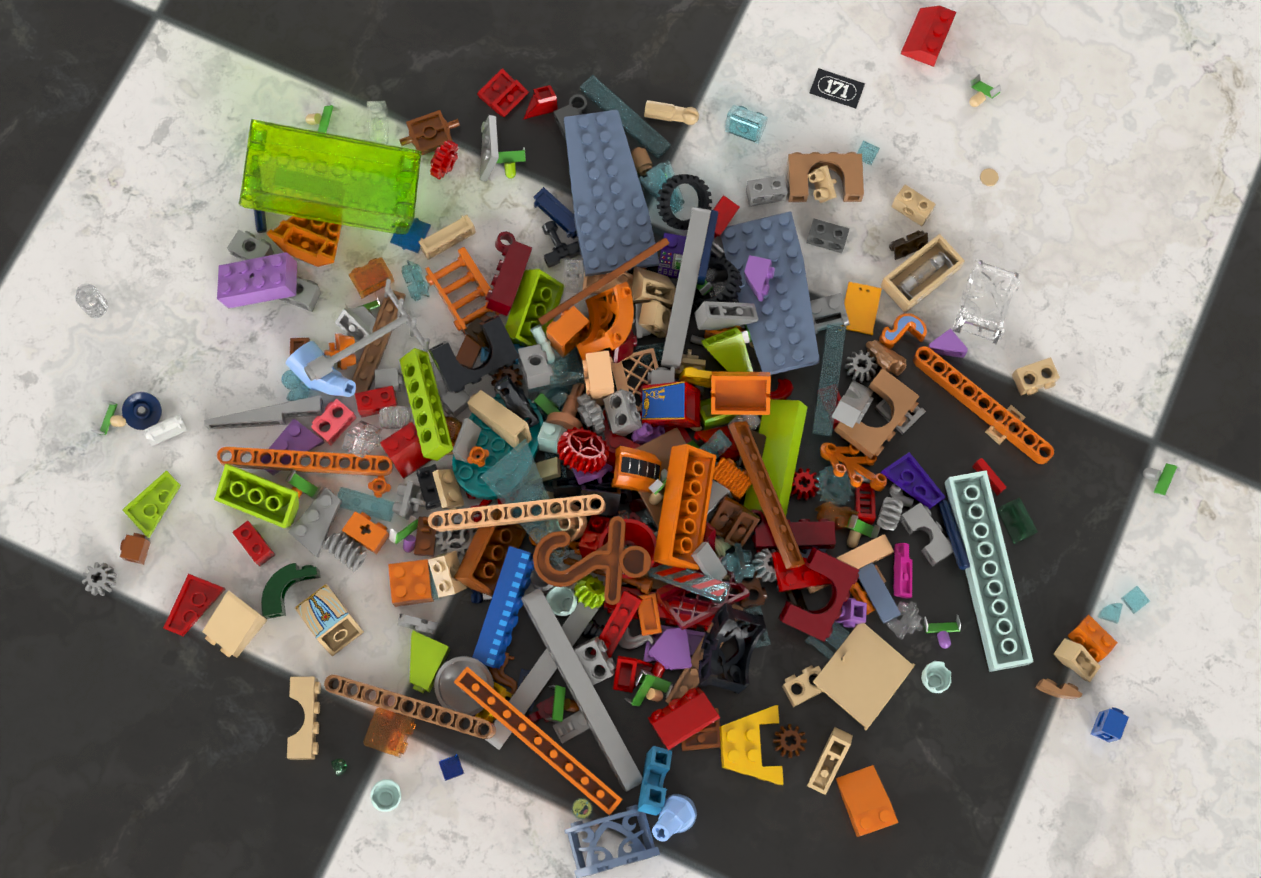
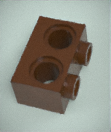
(755, 586)

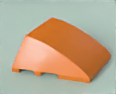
(307, 239)

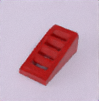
(865, 515)

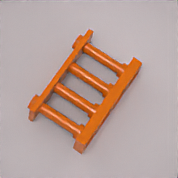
(473, 275)

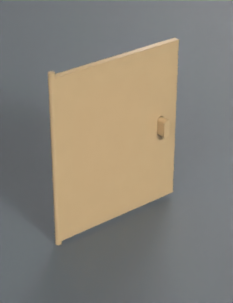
(864, 676)

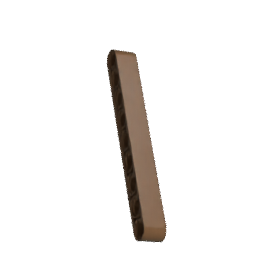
(401, 701)

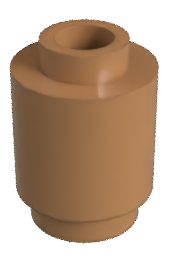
(641, 160)

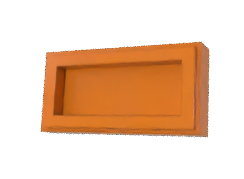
(649, 615)

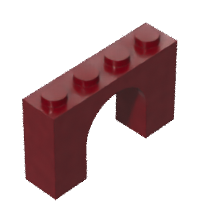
(819, 622)

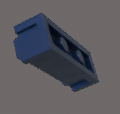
(556, 211)

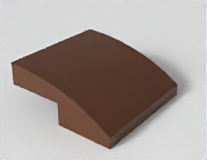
(733, 521)

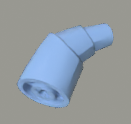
(330, 384)
(676, 817)

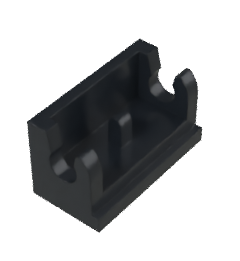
(428, 486)

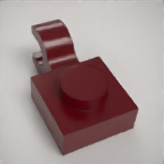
(545, 711)

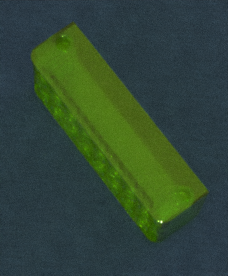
(329, 178)

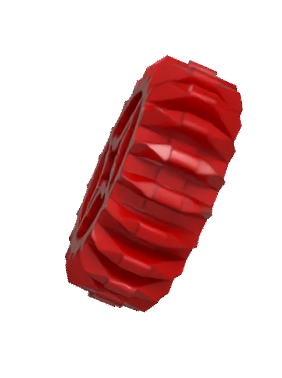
(583, 450)

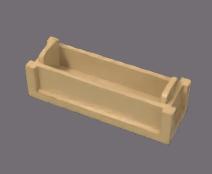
(447, 237)

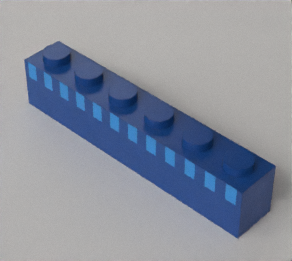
(504, 608)

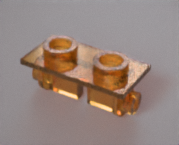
(829, 511)

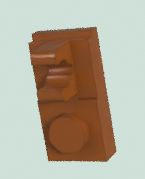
(425, 537)

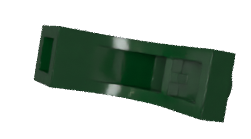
(278, 585)

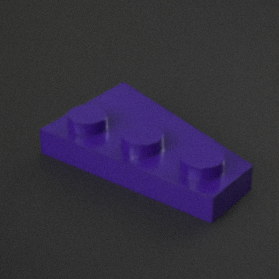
(914, 480)

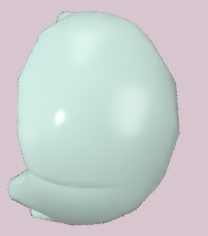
(562, 600)
(936, 677)
(385, 795)

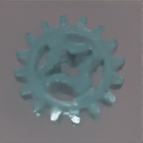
(834, 488)

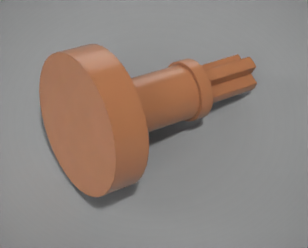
(567, 416)

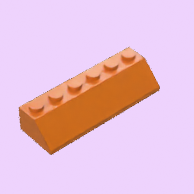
(684, 506)

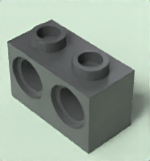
(827, 235)

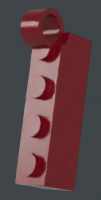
(510, 273)
(806, 534)

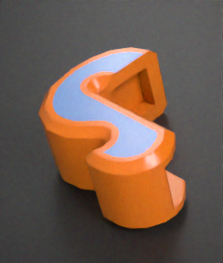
(903, 322)

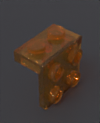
(389, 732)

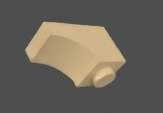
(1078, 659)

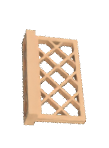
(621, 379)

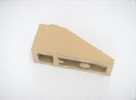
(830, 760)

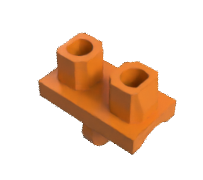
(342, 342)

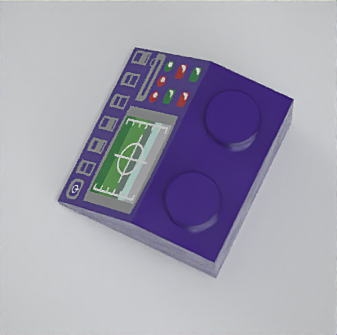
(672, 255)

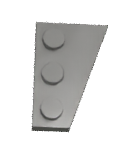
(489, 148)

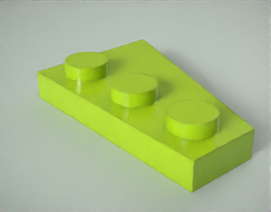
(152, 503)

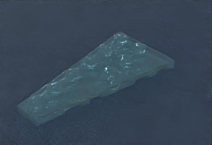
(518, 480)

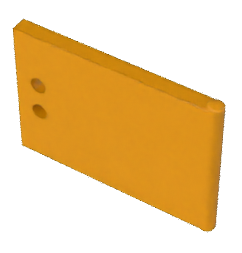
(861, 307)

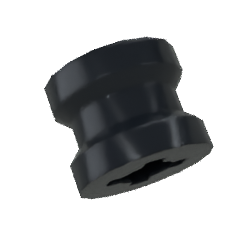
(593, 629)

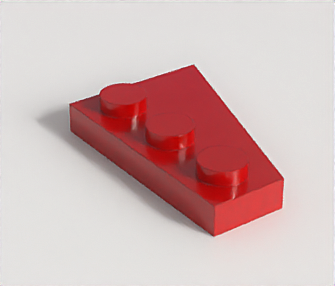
(796, 577)

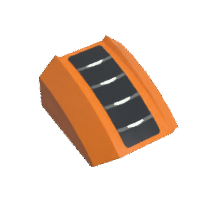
(635, 469)

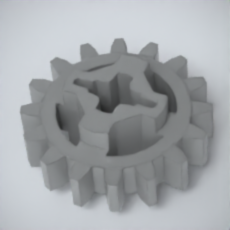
(590, 413)
(451, 541)

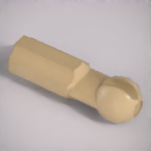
(671, 113)

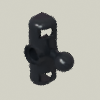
(516, 401)

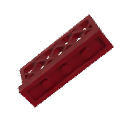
(670, 593)

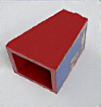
(671, 405)

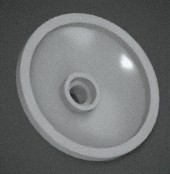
(450, 694)

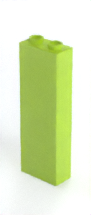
(783, 439)

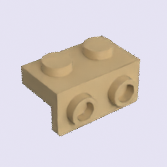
(448, 489)

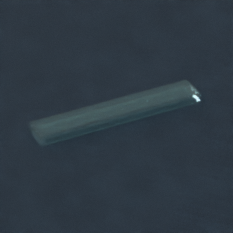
(630, 120)
(829, 380)

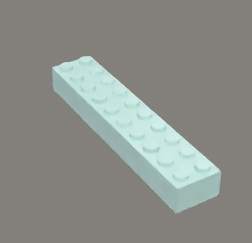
(989, 572)

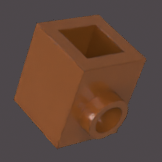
(134, 548)

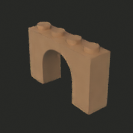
(847, 166)
(900, 400)

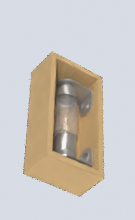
(922, 273)

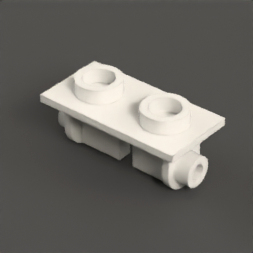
(165, 430)

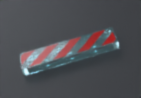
(690, 581)

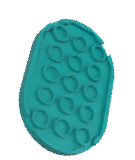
(469, 474)

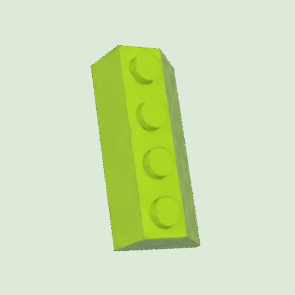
(535, 297)
(257, 496)

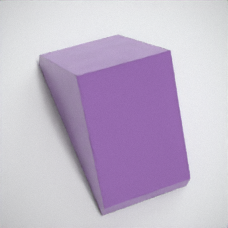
(949, 345)

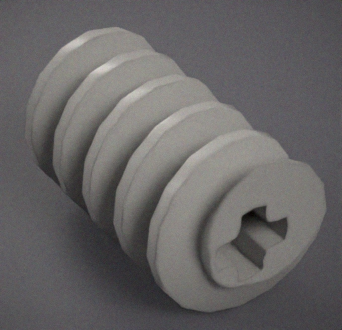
(345, 551)

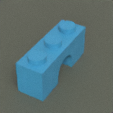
(655, 769)

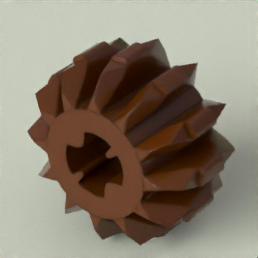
(513, 374)
(793, 747)

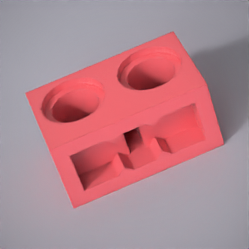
(337, 424)

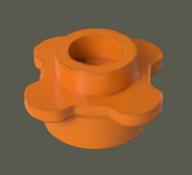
(475, 451)
(380, 480)

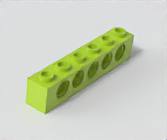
(425, 404)

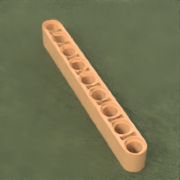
(507, 510)

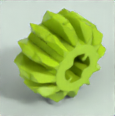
(590, 591)

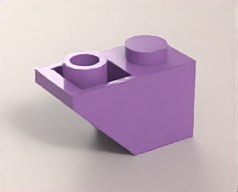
(757, 275)

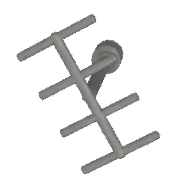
(323, 365)

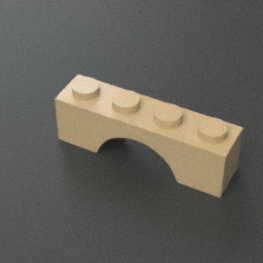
(303, 744)

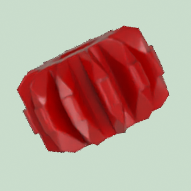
(807, 479)

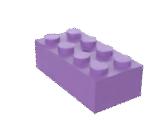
(257, 280)

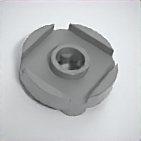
(417, 623)

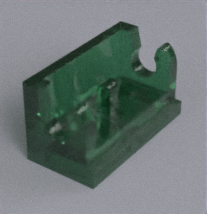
(1017, 520)

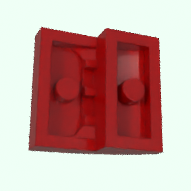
(502, 93)

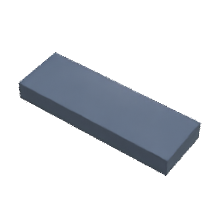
(878, 593)

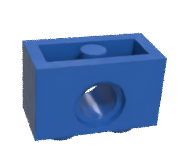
(1110, 724)

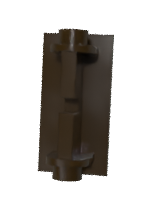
(915, 242)

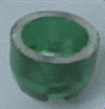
(339, 766)

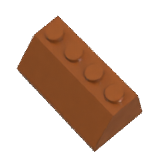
(487, 554)

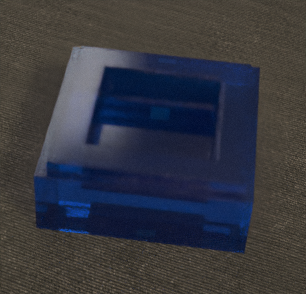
(451, 767)

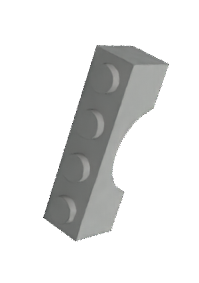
(853, 404)

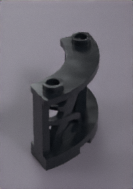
(746, 639)

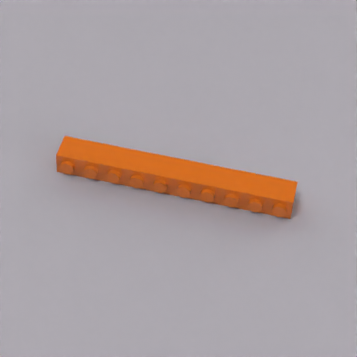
(538, 740)

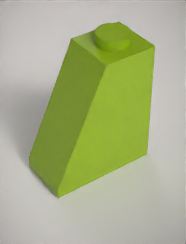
(729, 350)
(425, 661)

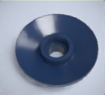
(141, 420)

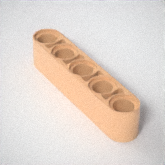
(864, 555)

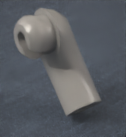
(896, 492)

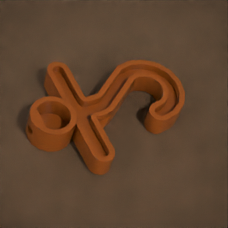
(610, 558)

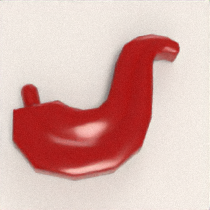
(783, 391)

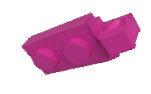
(902, 571)

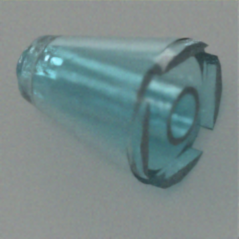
(658, 176)

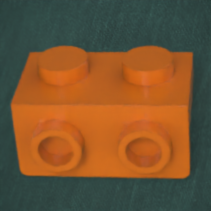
(1093, 638)

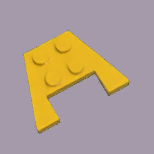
(742, 746)

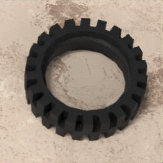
(665, 198)
(731, 287)

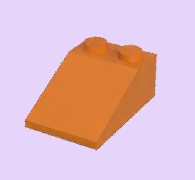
(866, 801)

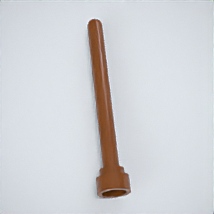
(644, 584)

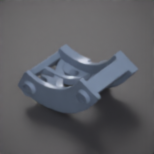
(594, 865)

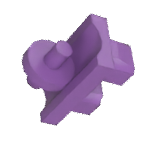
(647, 433)

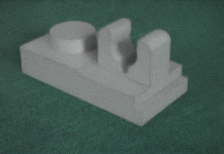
(571, 727)

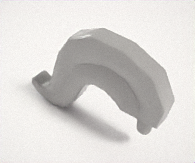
(630, 642)

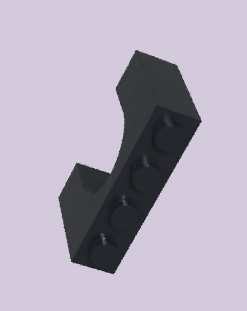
(500, 353)

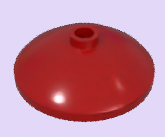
(635, 535)

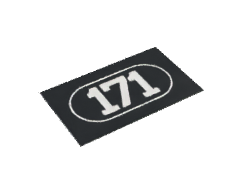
(837, 88)

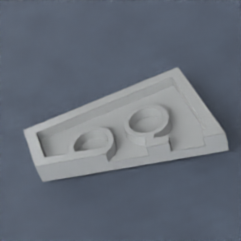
(315, 523)

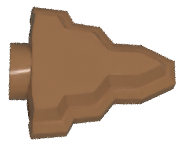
(886, 357)

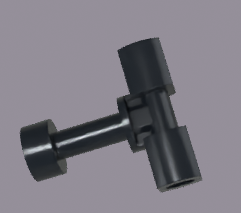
(560, 250)

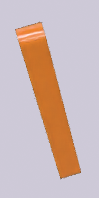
(985, 414)
(297, 456)

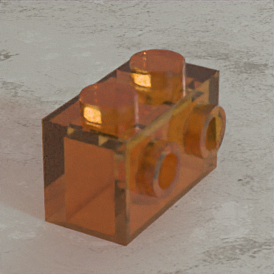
(370, 277)

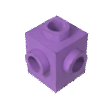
(852, 613)

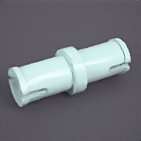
(541, 339)

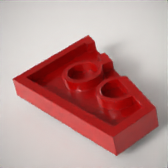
(191, 604)

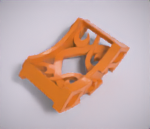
(600, 316)

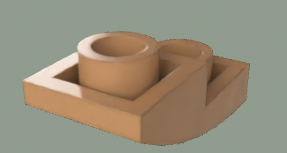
(1065, 691)

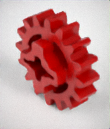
(444, 159)

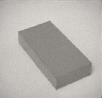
(709, 562)

